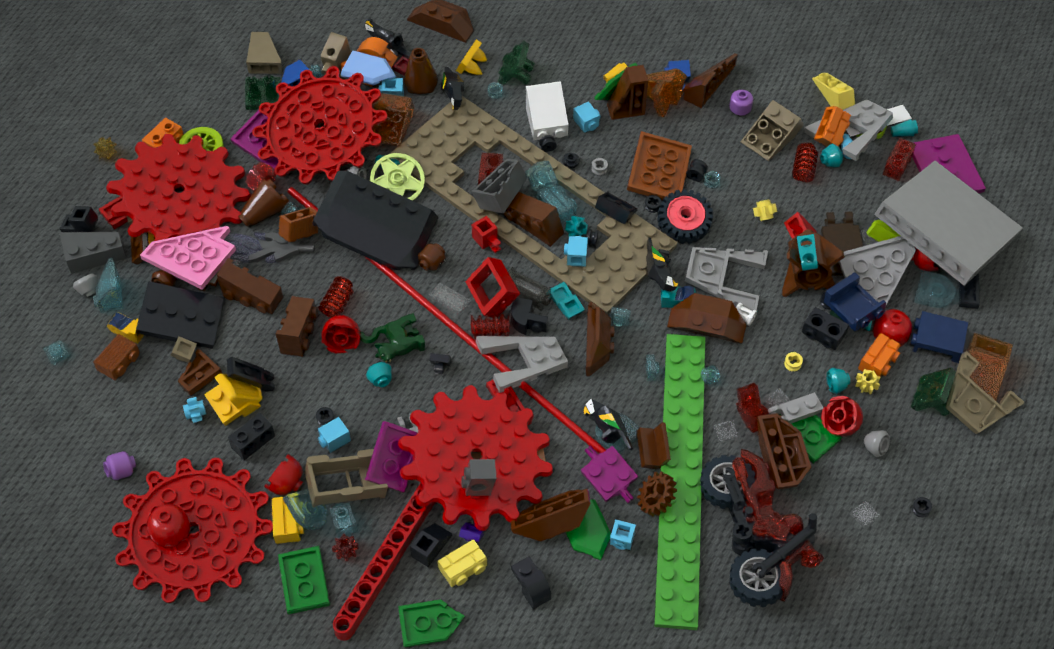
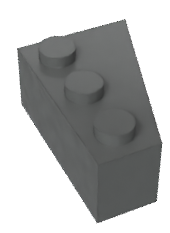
(500, 186)
(91, 249)

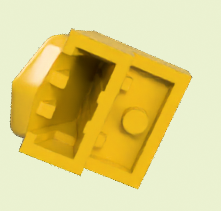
(233, 398)

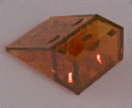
(399, 114)
(993, 362)

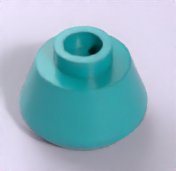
(831, 156)
(379, 374)
(837, 380)

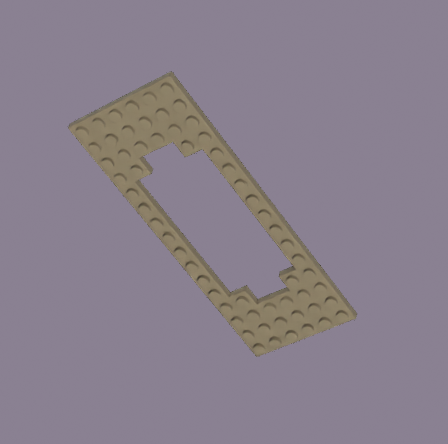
(609, 271)

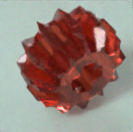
(258, 173)

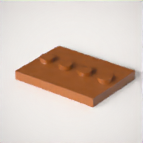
(658, 166)

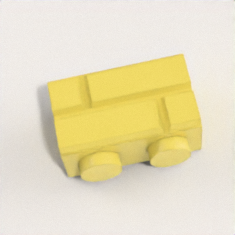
(462, 563)

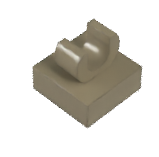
(183, 349)

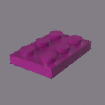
(389, 458)

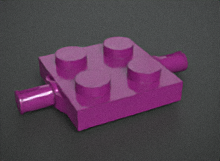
(609, 474)

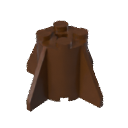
(818, 278)

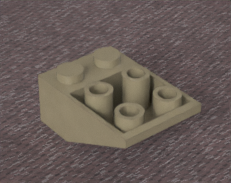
(772, 131)

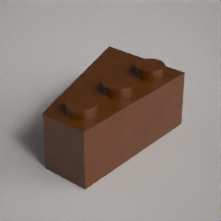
(630, 94)

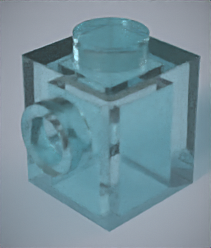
(343, 519)

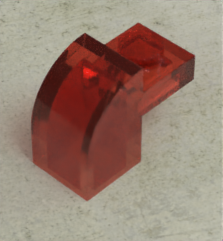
(750, 406)

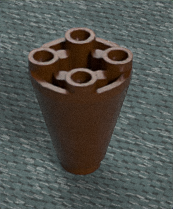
(420, 73)
(263, 204)

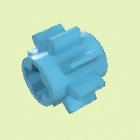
(194, 409)

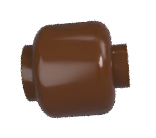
(431, 257)

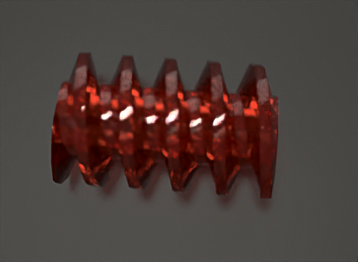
(805, 162)
(336, 297)
(490, 326)

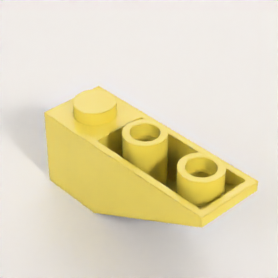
(835, 91)

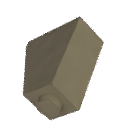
(263, 55)

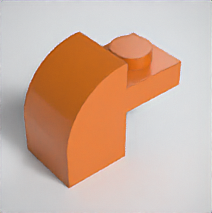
(377, 47)

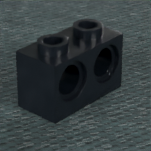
(825, 327)
(251, 436)

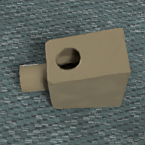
(335, 52)

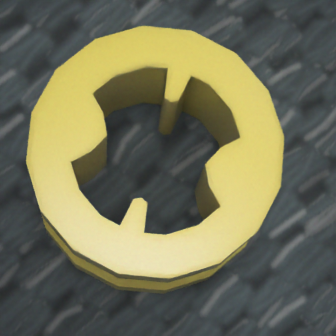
(796, 366)

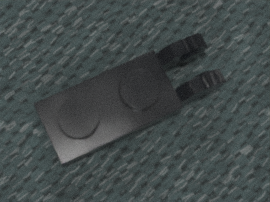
(250, 374)

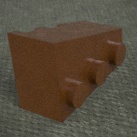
(536, 218)
(248, 289)
(297, 326)

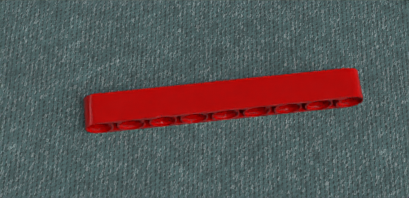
(380, 565)

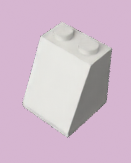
(546, 110)

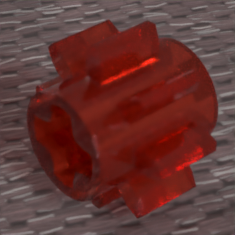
(345, 541)

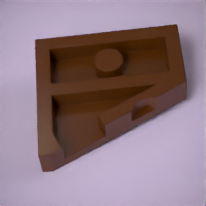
(198, 373)

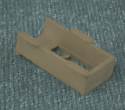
(323, 465)

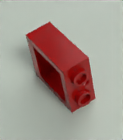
(503, 298)

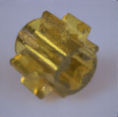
(109, 146)

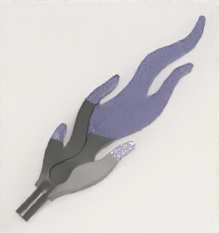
(273, 248)

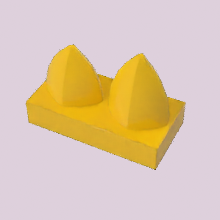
(468, 64)

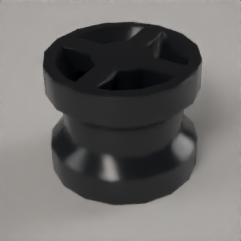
(696, 170)

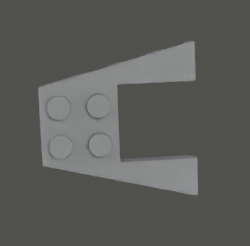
(866, 118)
(708, 269)
(539, 353)

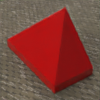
(797, 224)

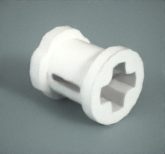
(747, 314)

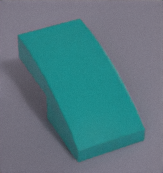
(566, 301)

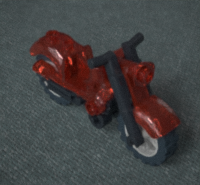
(773, 538)

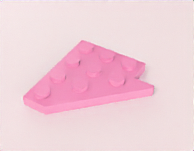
(191, 256)

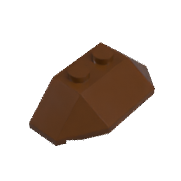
(443, 18)
(708, 317)
(598, 338)
(783, 451)
(552, 515)

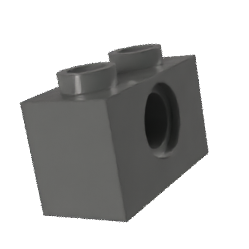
(479, 477)

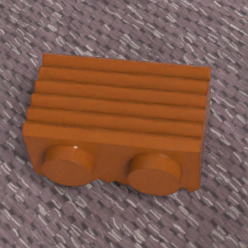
(297, 224)
(117, 357)

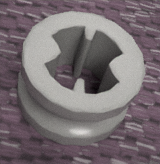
(599, 171)

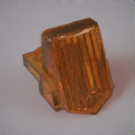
(665, 89)

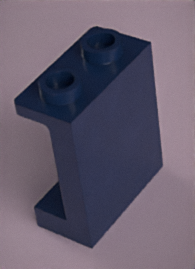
(853, 303)
(940, 335)

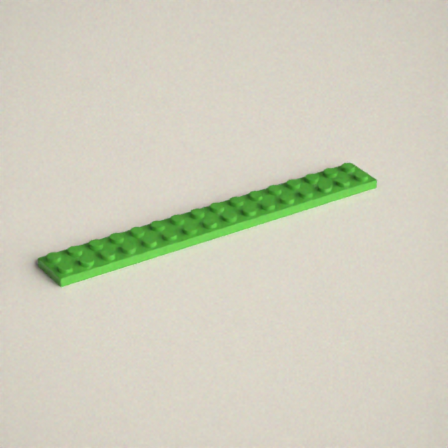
(680, 526)

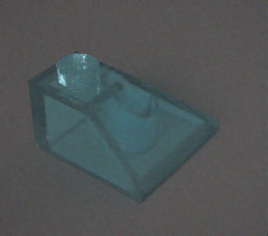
(109, 289)

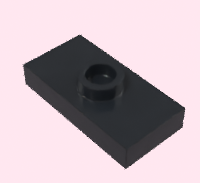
(969, 294)

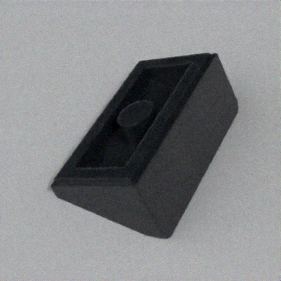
(615, 207)

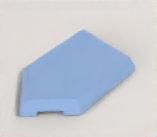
(371, 67)

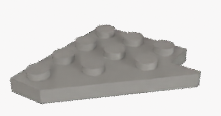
(879, 265)

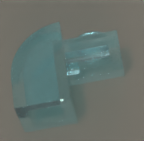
(541, 175)

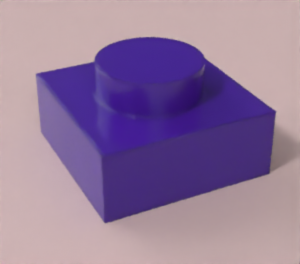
(470, 532)

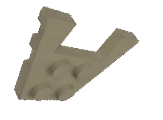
(972, 403)

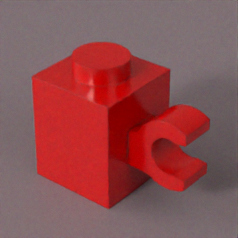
(486, 234)

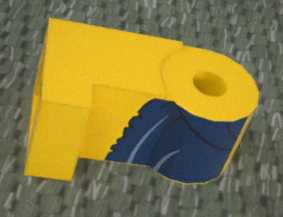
(124, 326)

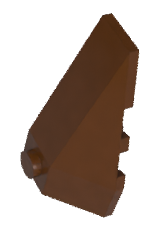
(705, 84)

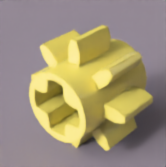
(765, 210)
(867, 381)

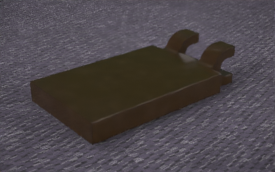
(842, 235)

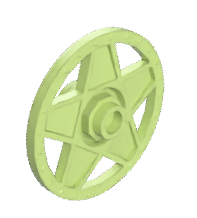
(399, 177)

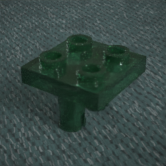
(514, 63)
(260, 91)
(934, 391)

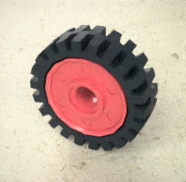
(686, 204)

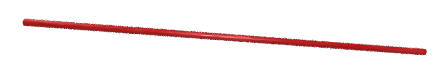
(472, 342)

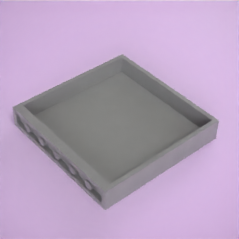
(948, 222)

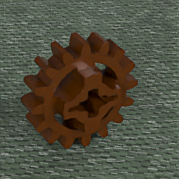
(657, 494)

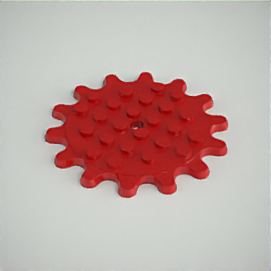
(326, 100)
(158, 171)
(468, 426)
(212, 555)

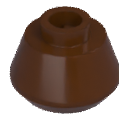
(164, 277)

